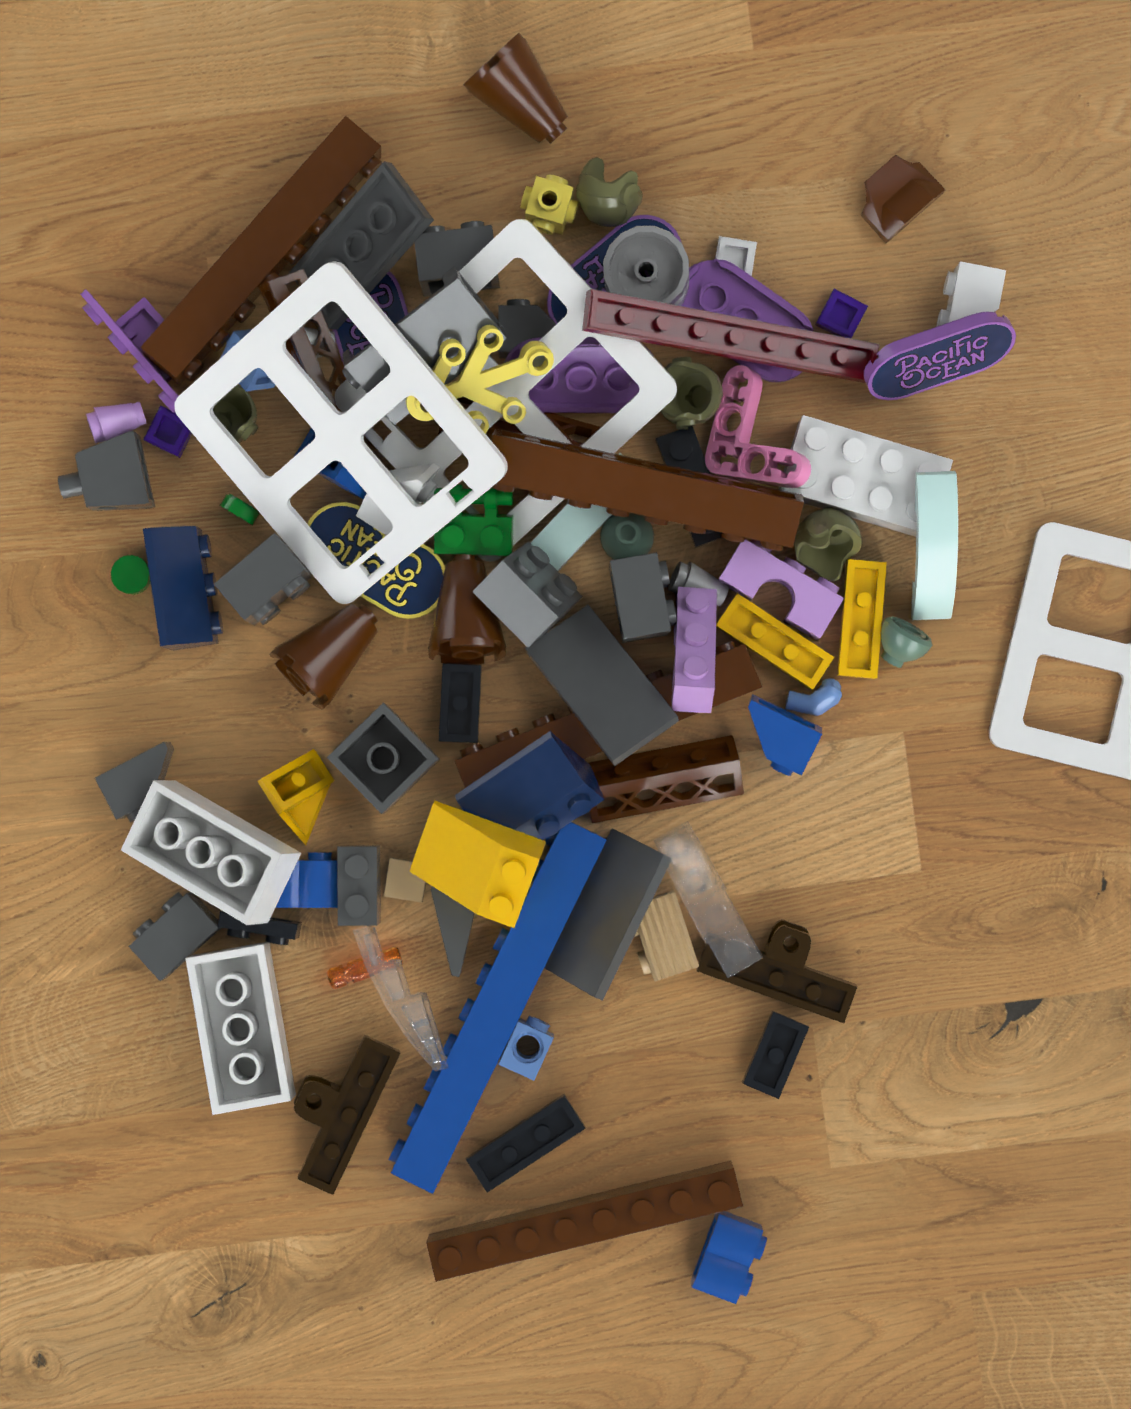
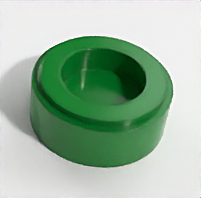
(240, 509)
(130, 574)

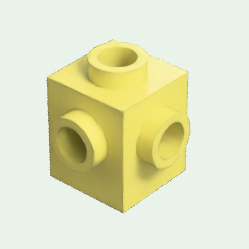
(549, 218)

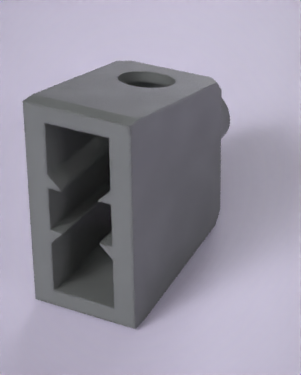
(111, 475)

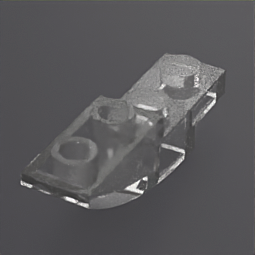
(707, 900)

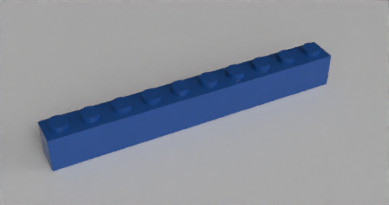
(496, 1009)

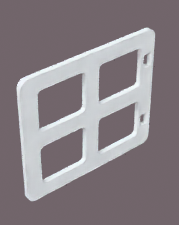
(655, 383)
(337, 433)
(1036, 637)

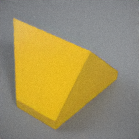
(299, 792)

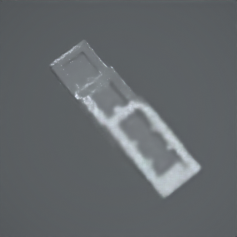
(409, 1011)

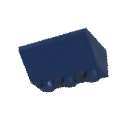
(182, 587)
(535, 789)

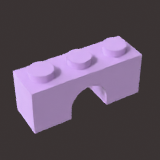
(812, 600)
(694, 650)

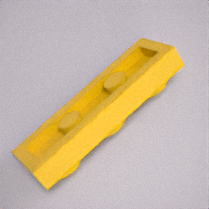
(861, 619)
(774, 641)

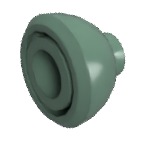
(626, 536)
(903, 641)

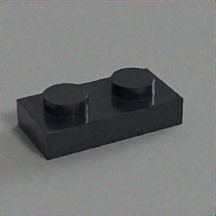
(460, 703)
(276, 930)
(775, 1054)

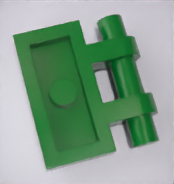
(478, 533)

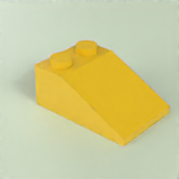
(477, 862)

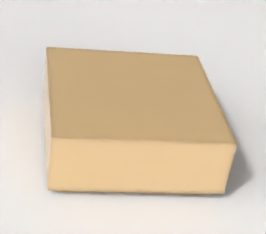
(402, 883)

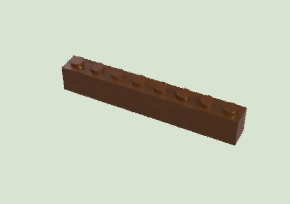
(262, 251)
(648, 489)
(733, 678)
(583, 1220)

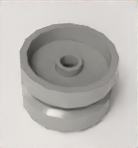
(652, 250)

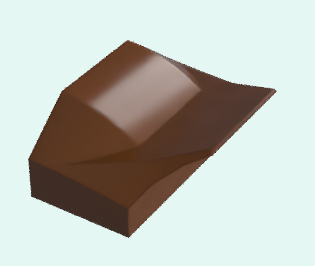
(898, 196)

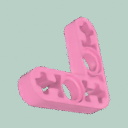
(737, 442)

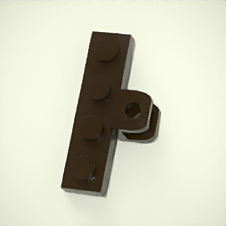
(785, 977)
(342, 1111)

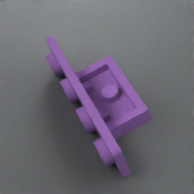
(129, 334)

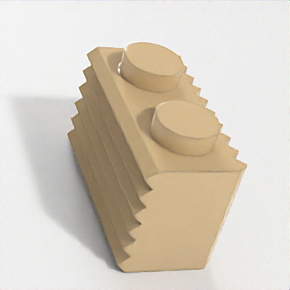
(665, 939)

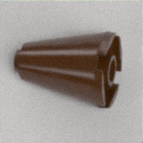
(519, 91)
(462, 624)
(326, 653)

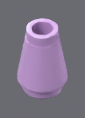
(115, 420)

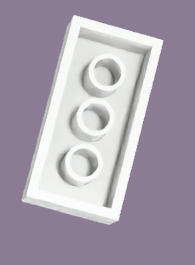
(861, 474)
(210, 852)
(240, 1028)

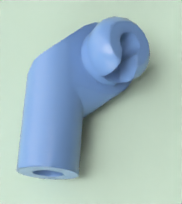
(818, 702)

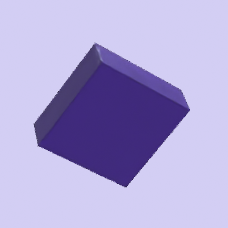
(841, 314)
(168, 432)

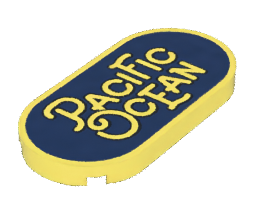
(403, 592)

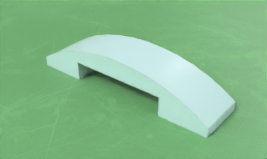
(569, 532)
(935, 545)

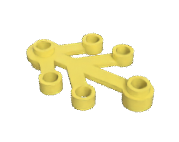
(474, 381)

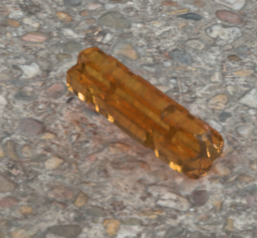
(356, 970)

